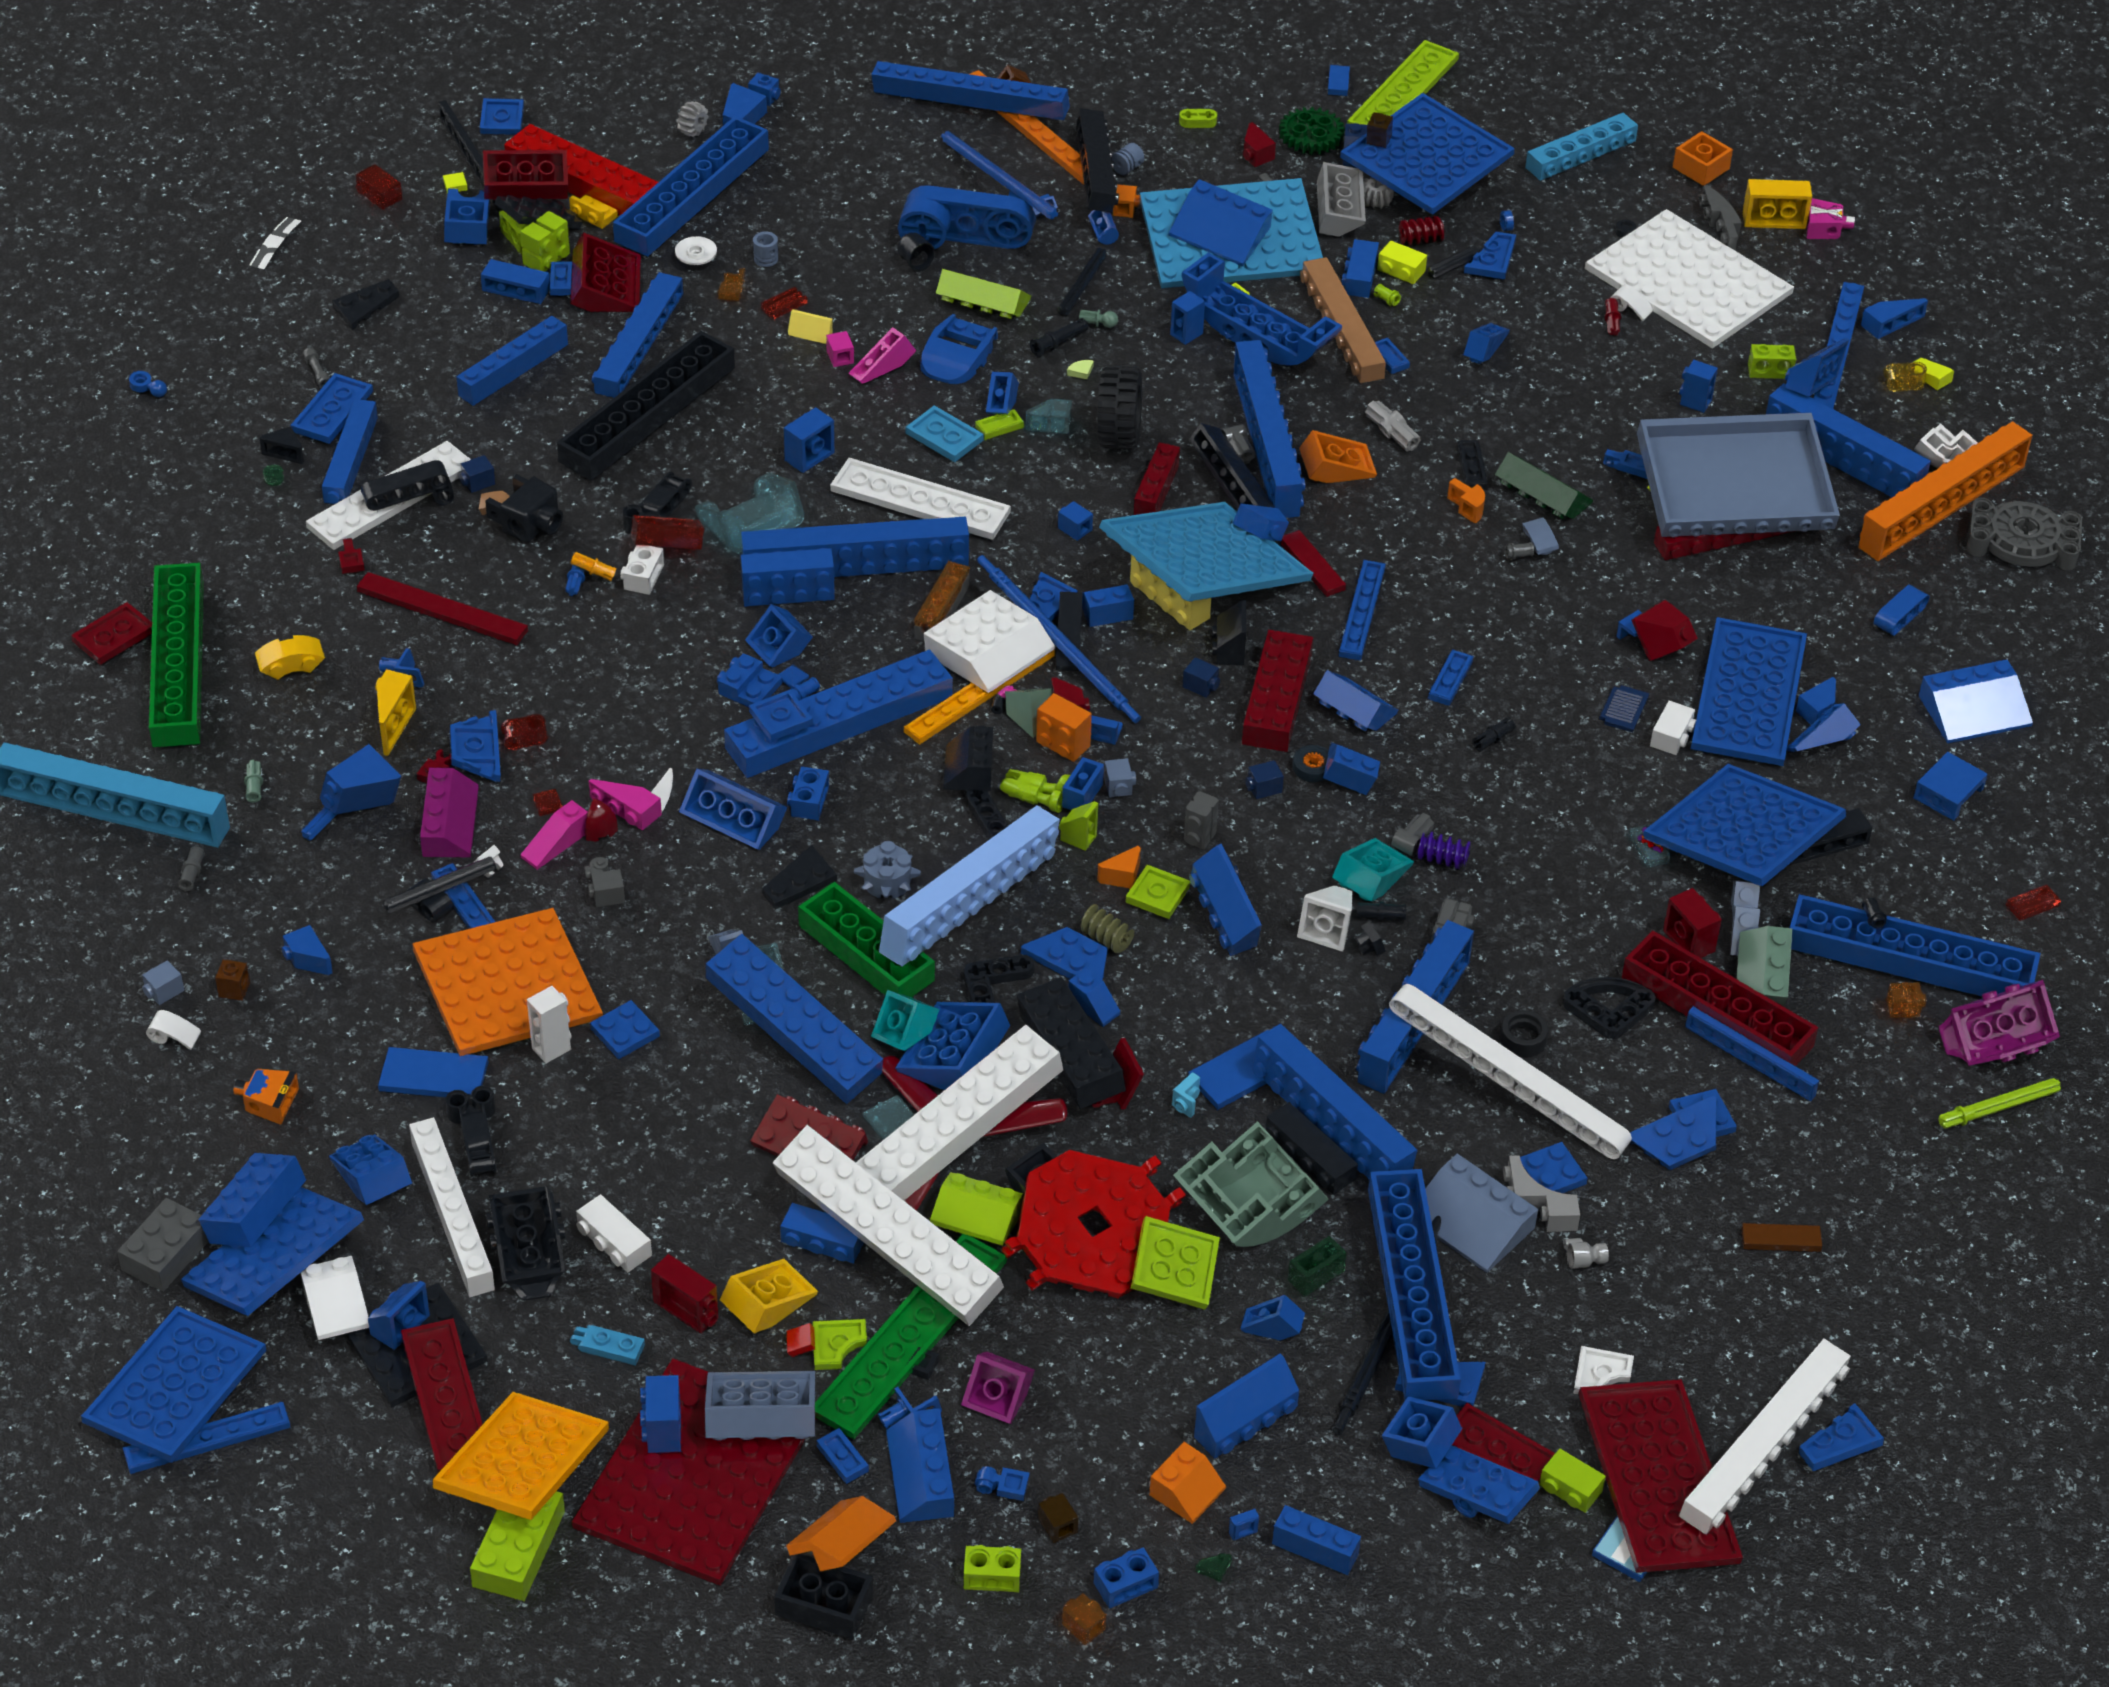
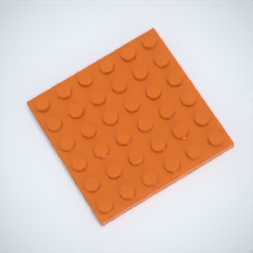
(492, 970)

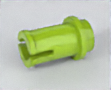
(1391, 297)

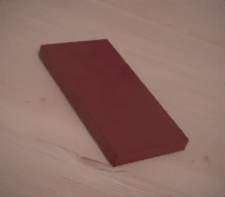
(1500, 1443)

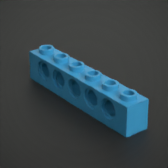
(1581, 146)

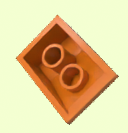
(1336, 458)

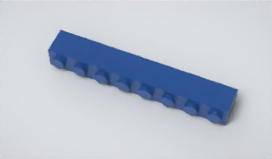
(638, 335)

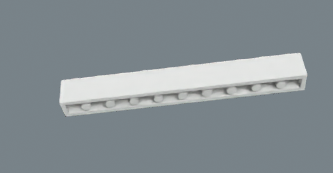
(1764, 1437)

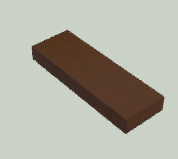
(1781, 1237)

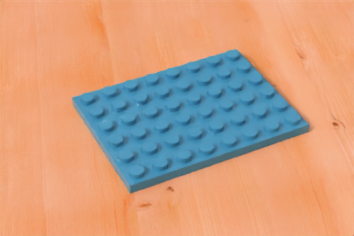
(1276, 256)
(1204, 552)

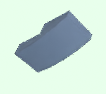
(1541, 536)

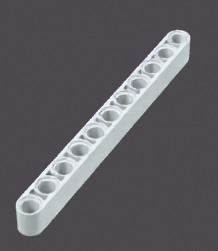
(1510, 1071)

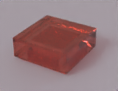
(547, 802)

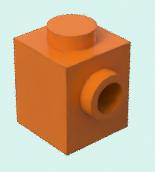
(1127, 201)

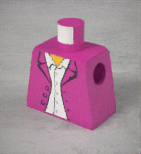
(1827, 220)

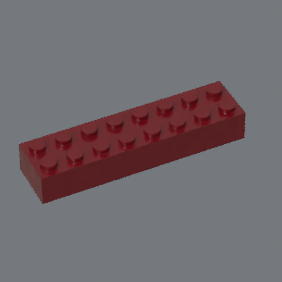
(1689, 981)

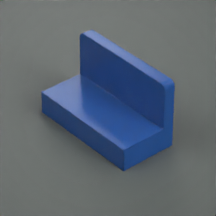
(1105, 730)

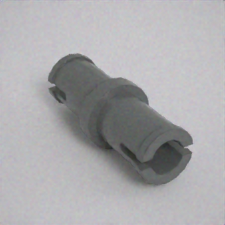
(191, 868)

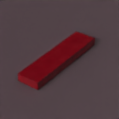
(1323, 574)

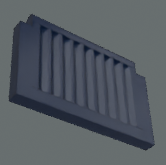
(1624, 708)

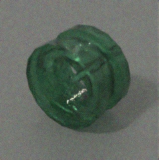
(273, 475)

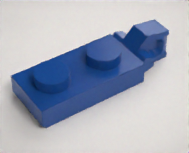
(1626, 462)

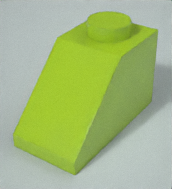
(1080, 826)

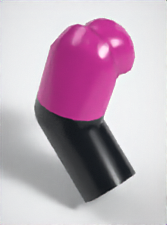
(999, 699)

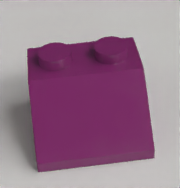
(997, 1386)

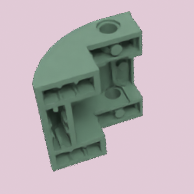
(1251, 1188)

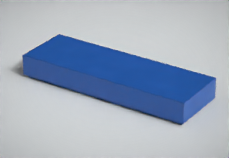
(1450, 677)

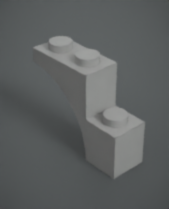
(1556, 1209)

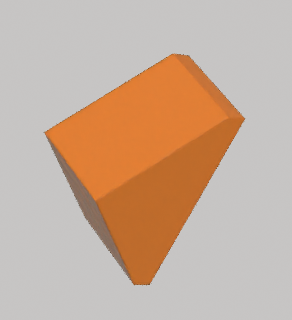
(1120, 869)

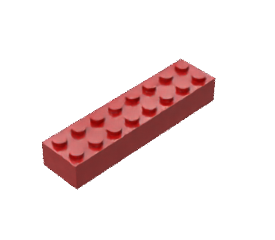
(588, 171)

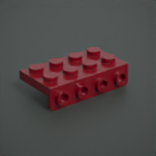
(788, 1118)

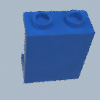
(1949, 785)

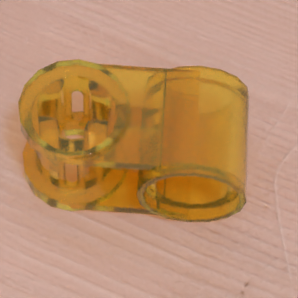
(1907, 376)

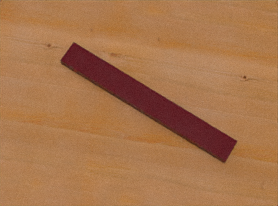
(442, 608)

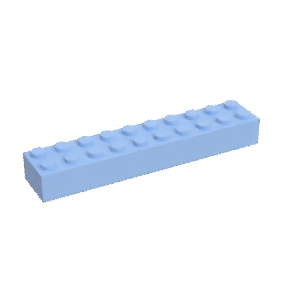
(968, 886)

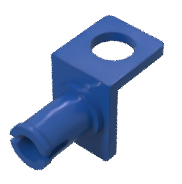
(404, 665)
(904, 1408)

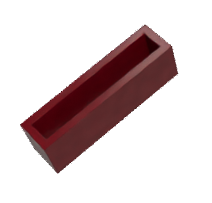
(1157, 479)

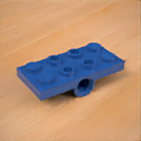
(1479, 1485)

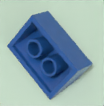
(1354, 701)

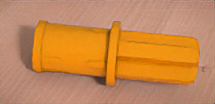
(593, 566)

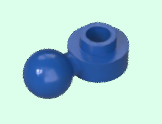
(141, 381)

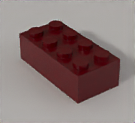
(525, 174)

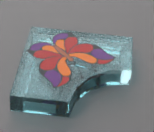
(1650, 852)

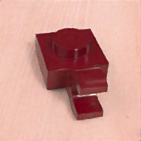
(350, 559)

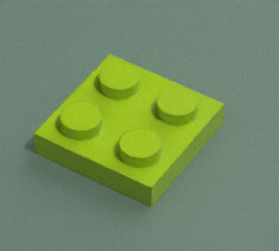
(1157, 891)

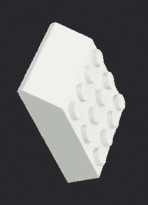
(988, 641)

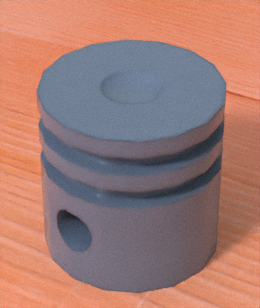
(1127, 158)
(765, 250)

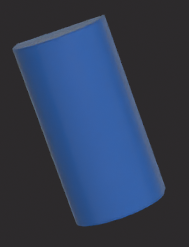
(1104, 227)

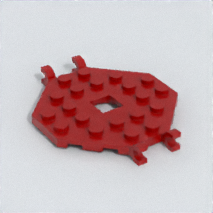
(1059, 1241)

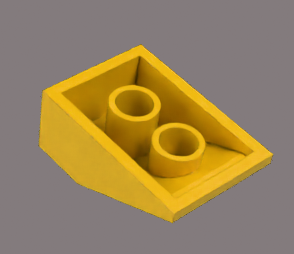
(395, 706)
(766, 1294)

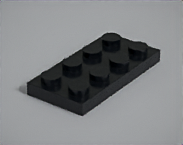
(527, 210)

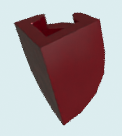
(600, 821)

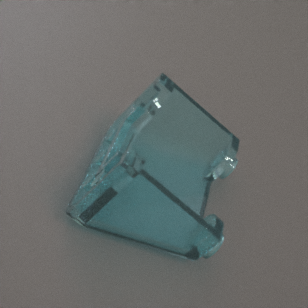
(774, 507)

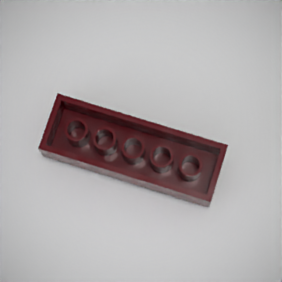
(1277, 690)

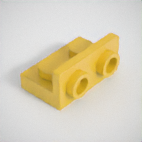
(593, 210)

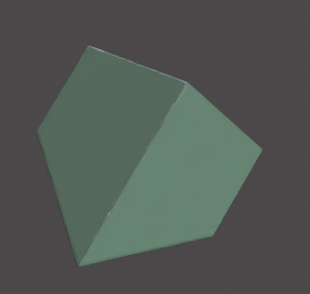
(1023, 706)

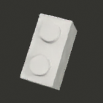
(1673, 728)

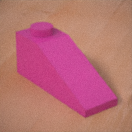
(884, 357)
(558, 834)

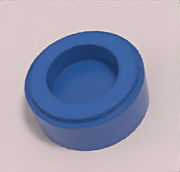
(1506, 220)

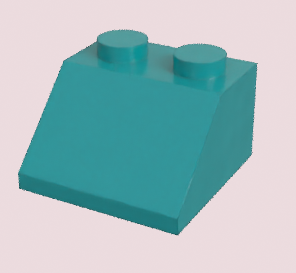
(903, 1021)

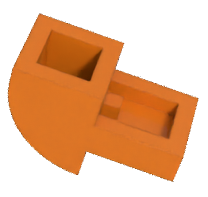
(1469, 499)

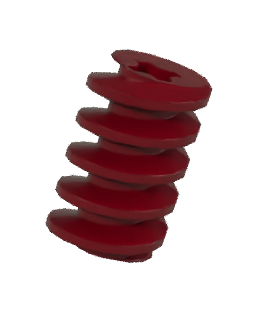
(1421, 229)

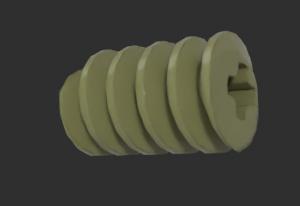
(1106, 930)

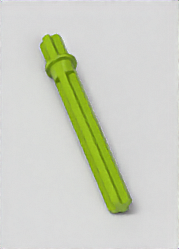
(1962, 1115)

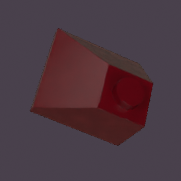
(1663, 630)

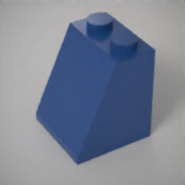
(360, 783)

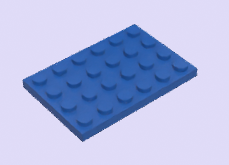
(297, 1237)
(173, 1384)

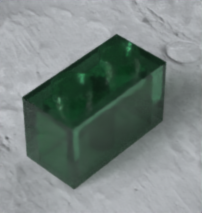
(1317, 1266)

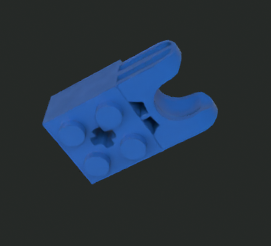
(466, 218)

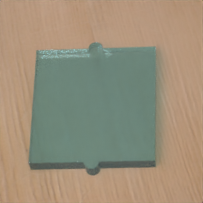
(888, 1116)

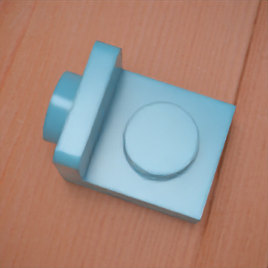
(1185, 1095)

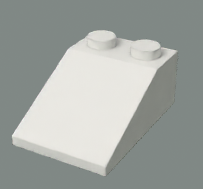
(334, 1297)

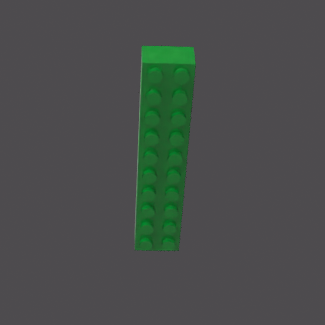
(176, 655)

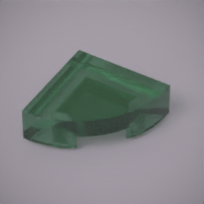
(1214, 1566)

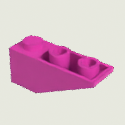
(630, 802)

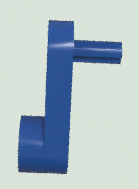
(943, 213)

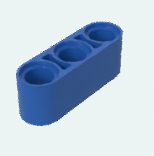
(1901, 610)

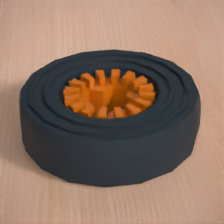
(1310, 754)

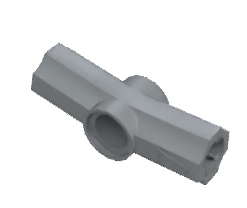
(1393, 425)

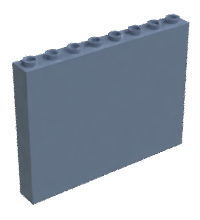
(1737, 474)

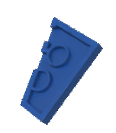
(1047, 595)
(1841, 1440)

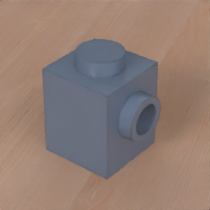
(1119, 777)
(162, 982)

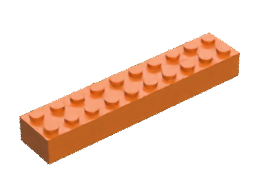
(1944, 491)

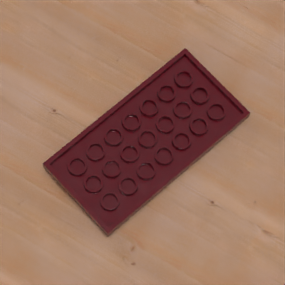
(1651, 1466)

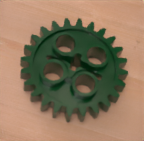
(1311, 130)

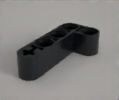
(409, 484)

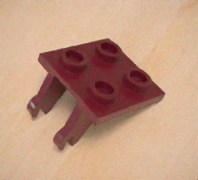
(1132, 1075)

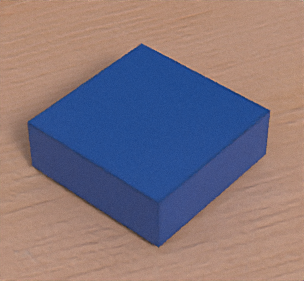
(1243, 1524)

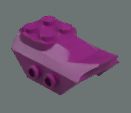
(2000, 1025)

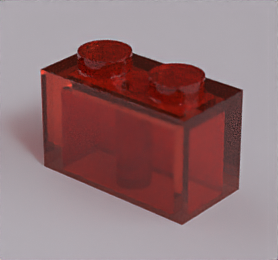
(378, 186)

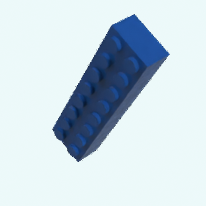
(1854, 446)
(1434, 975)
(794, 1018)
(1330, 1103)

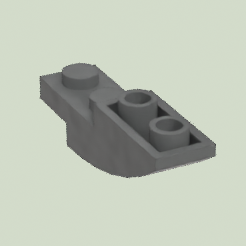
(1720, 215)

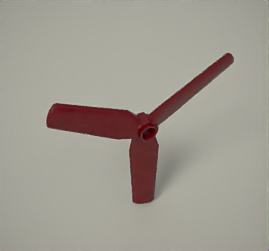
(1025, 1116)

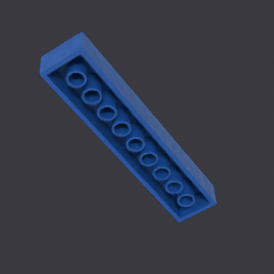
(690, 186)
(1268, 427)
(873, 546)
(845, 712)
(1909, 949)
(1413, 1285)

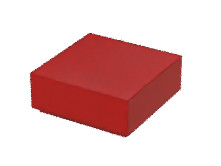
(800, 1340)

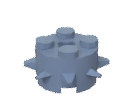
(887, 870)

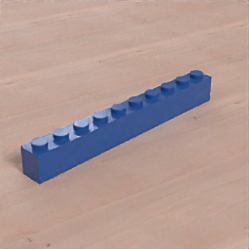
(970, 90)

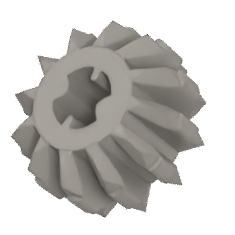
(692, 118)
(1376, 193)

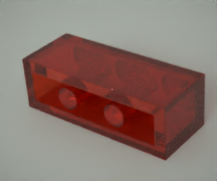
(667, 532)

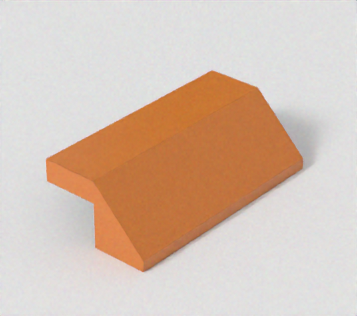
(842, 1532)

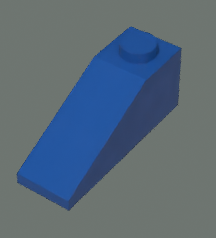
(1892, 315)
(1484, 342)
(1832, 726)

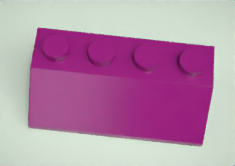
(448, 814)

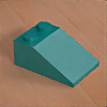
(1371, 869)

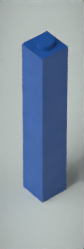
(349, 451)

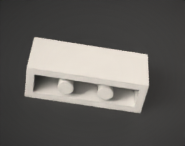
(549, 1024)
(613, 1233)

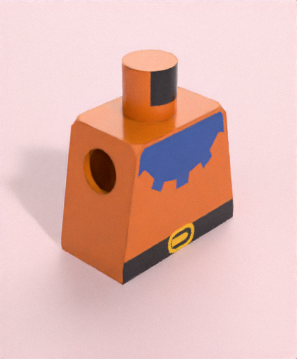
(268, 1093)

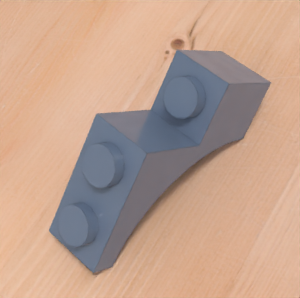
(1744, 910)

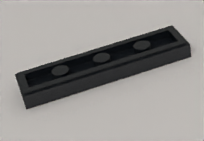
(1070, 625)

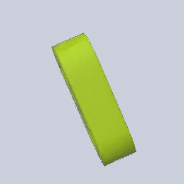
(1198, 118)

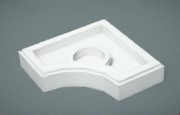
(1602, 1367)

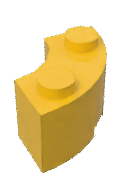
(289, 656)

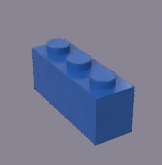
(1360, 268)
(515, 281)
(819, 1234)
(1316, 1540)

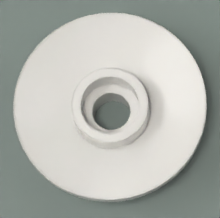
(695, 250)

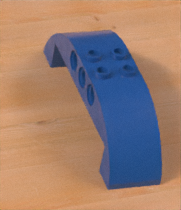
(1248, 319)

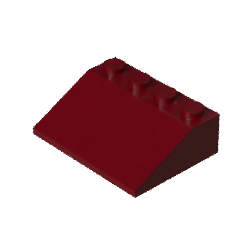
(604, 276)

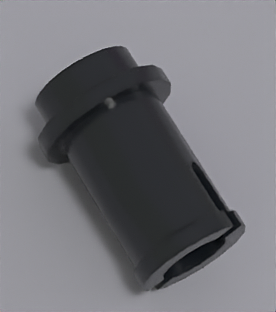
(1875, 916)

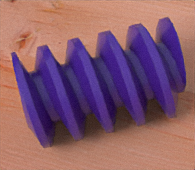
(1443, 850)

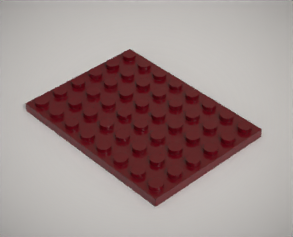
(688, 1504)

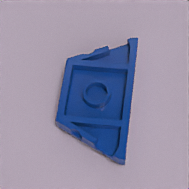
(476, 746)
(1068, 953)
(1680, 1135)

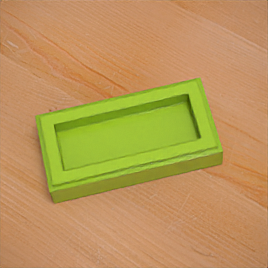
(999, 424)

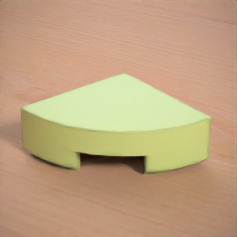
(1081, 369)

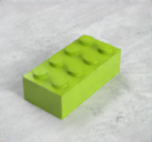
(515, 1550)

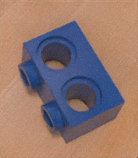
(808, 793)
(1128, 1582)

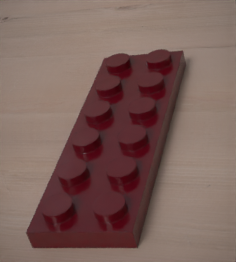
(442, 1387)

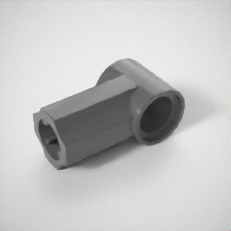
(1238, 439)
(1408, 839)

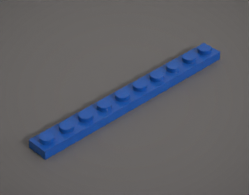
(1842, 328)

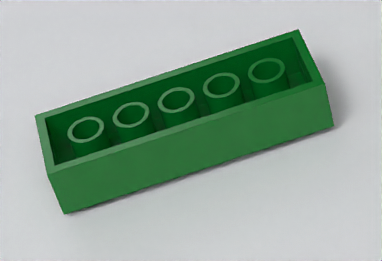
(855, 938)

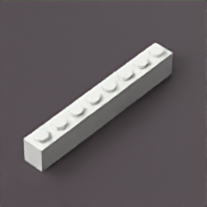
(452, 1207)

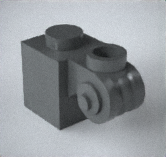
(606, 885)

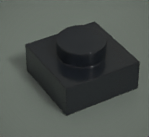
(927, 1365)

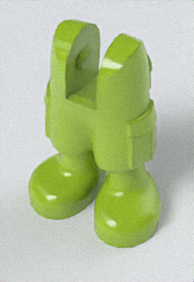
(1031, 788)

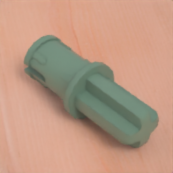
(253, 781)

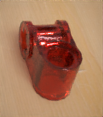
(526, 731)

